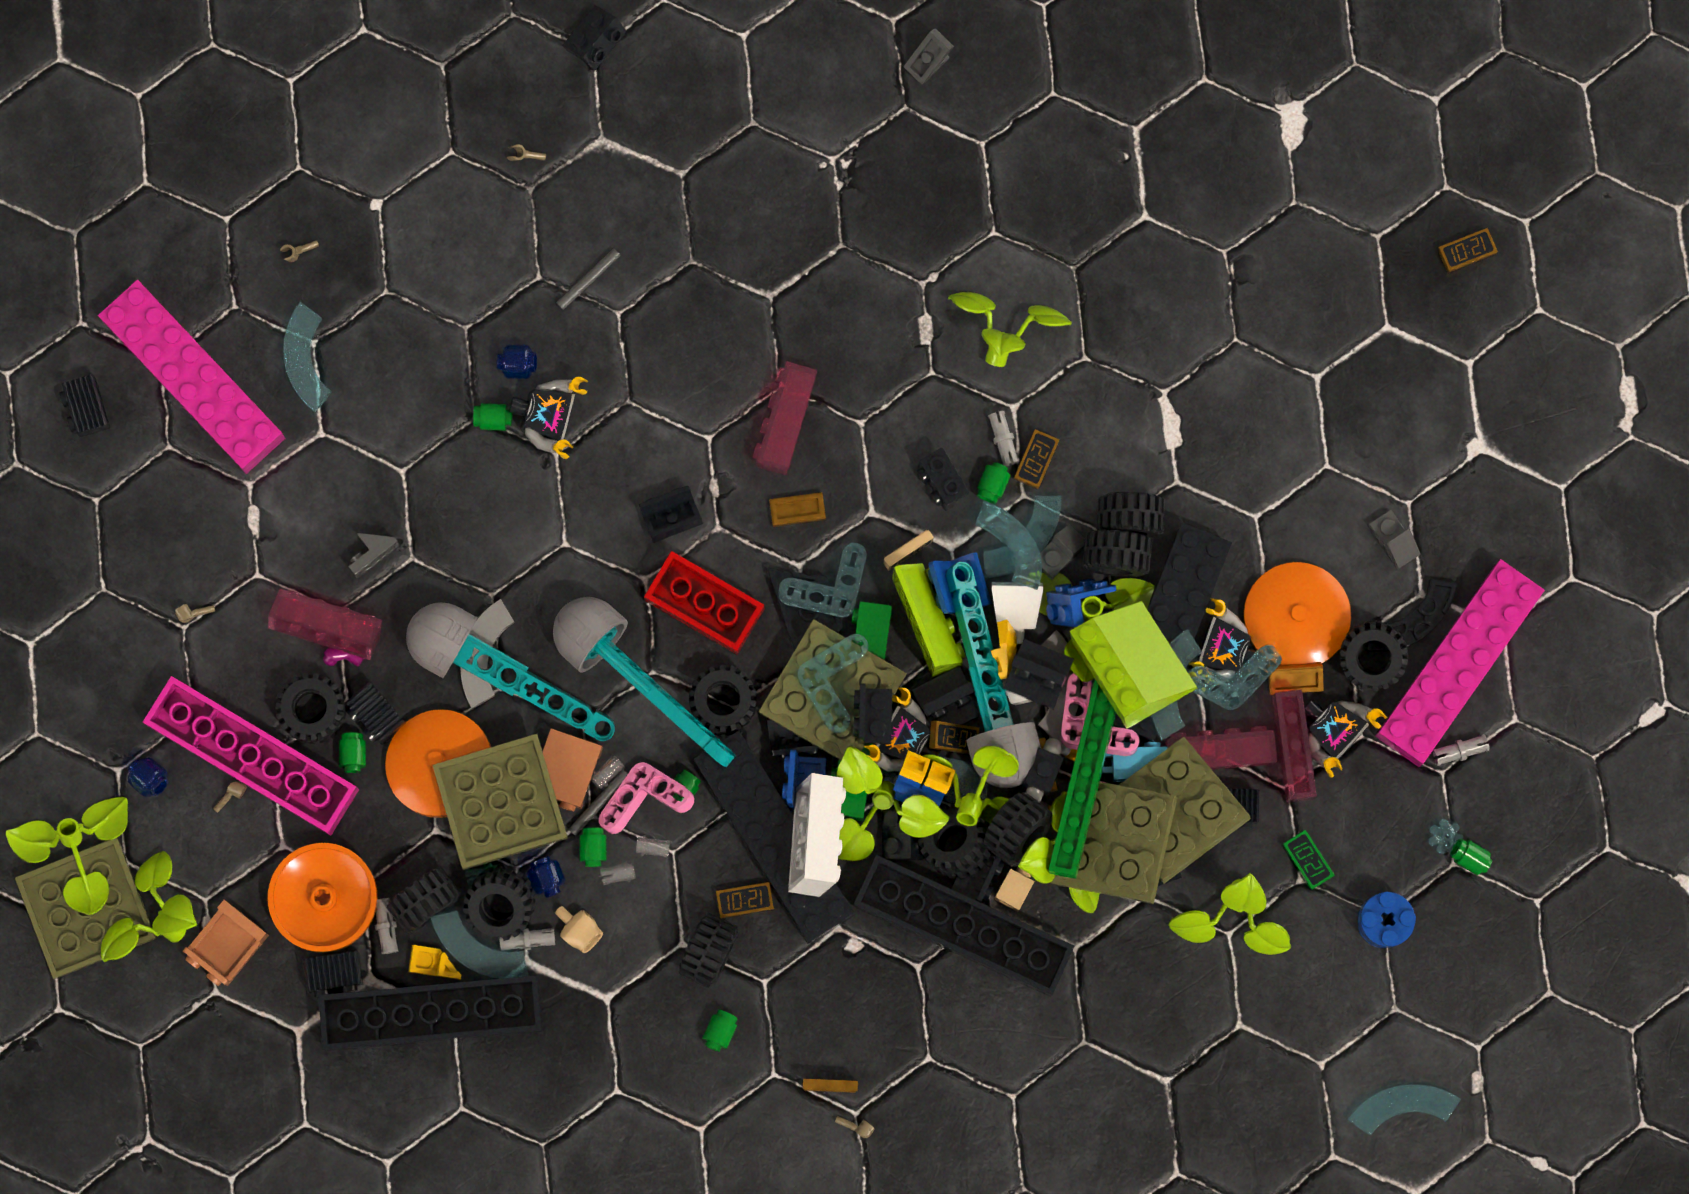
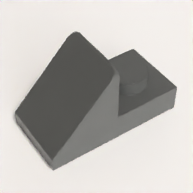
(929, 56)
(1395, 539)
(378, 548)
(1061, 551)

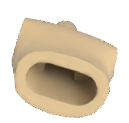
(580, 930)

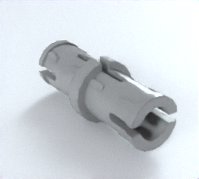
(1003, 438)
(1460, 750)
(386, 927)
(529, 939)

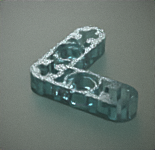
(839, 591)
(1265, 659)
(825, 672)

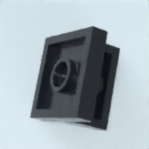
(1038, 674)
(948, 698)

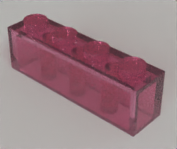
(786, 417)
(325, 624)
(1294, 746)
(1233, 747)

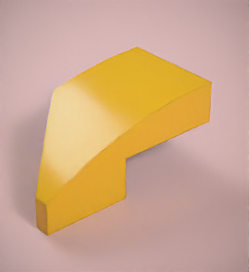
(1007, 650)
(431, 962)

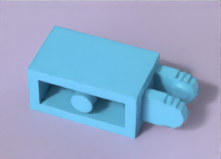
(1125, 766)

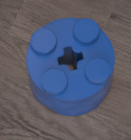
(1401, 920)

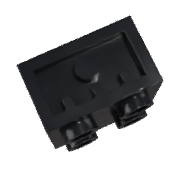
(874, 717)

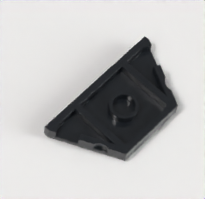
(799, 619)

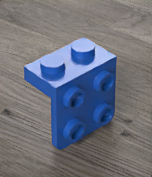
(937, 576)
(1065, 603)
(797, 771)

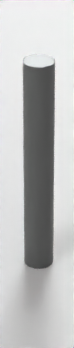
(588, 279)
(597, 804)

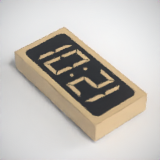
(908, 549)

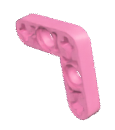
(1076, 723)
(646, 786)

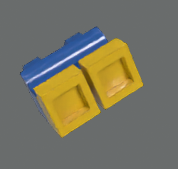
(913, 780)

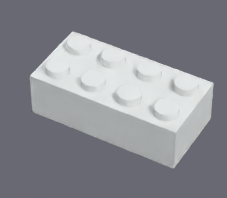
(816, 835)

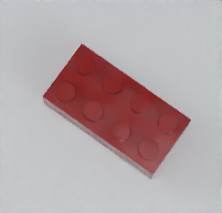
(704, 602)

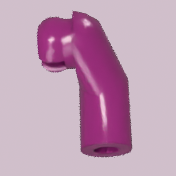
(332, 656)

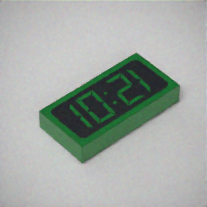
(1308, 860)

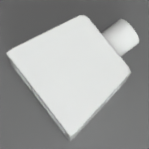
(1017, 605)

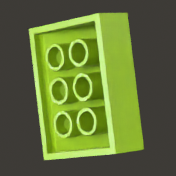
(926, 619)
(1132, 662)

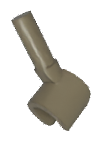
(522, 153)
(298, 250)
(185, 614)
(234, 789)
(863, 1130)

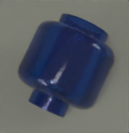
(517, 361)
(147, 777)
(546, 876)

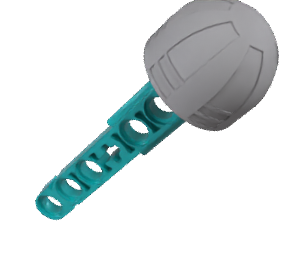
(588, 632)
(442, 637)
(1016, 739)

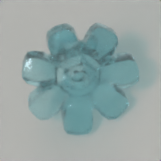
(1439, 836)

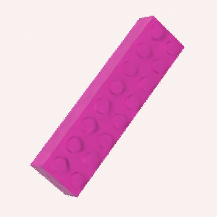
(191, 376)
(1459, 663)
(251, 755)

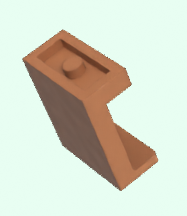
(570, 767)
(225, 944)

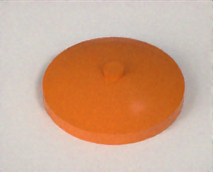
(1298, 613)
(425, 742)
(322, 897)

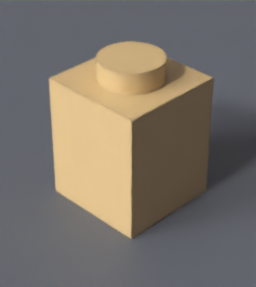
(1014, 889)

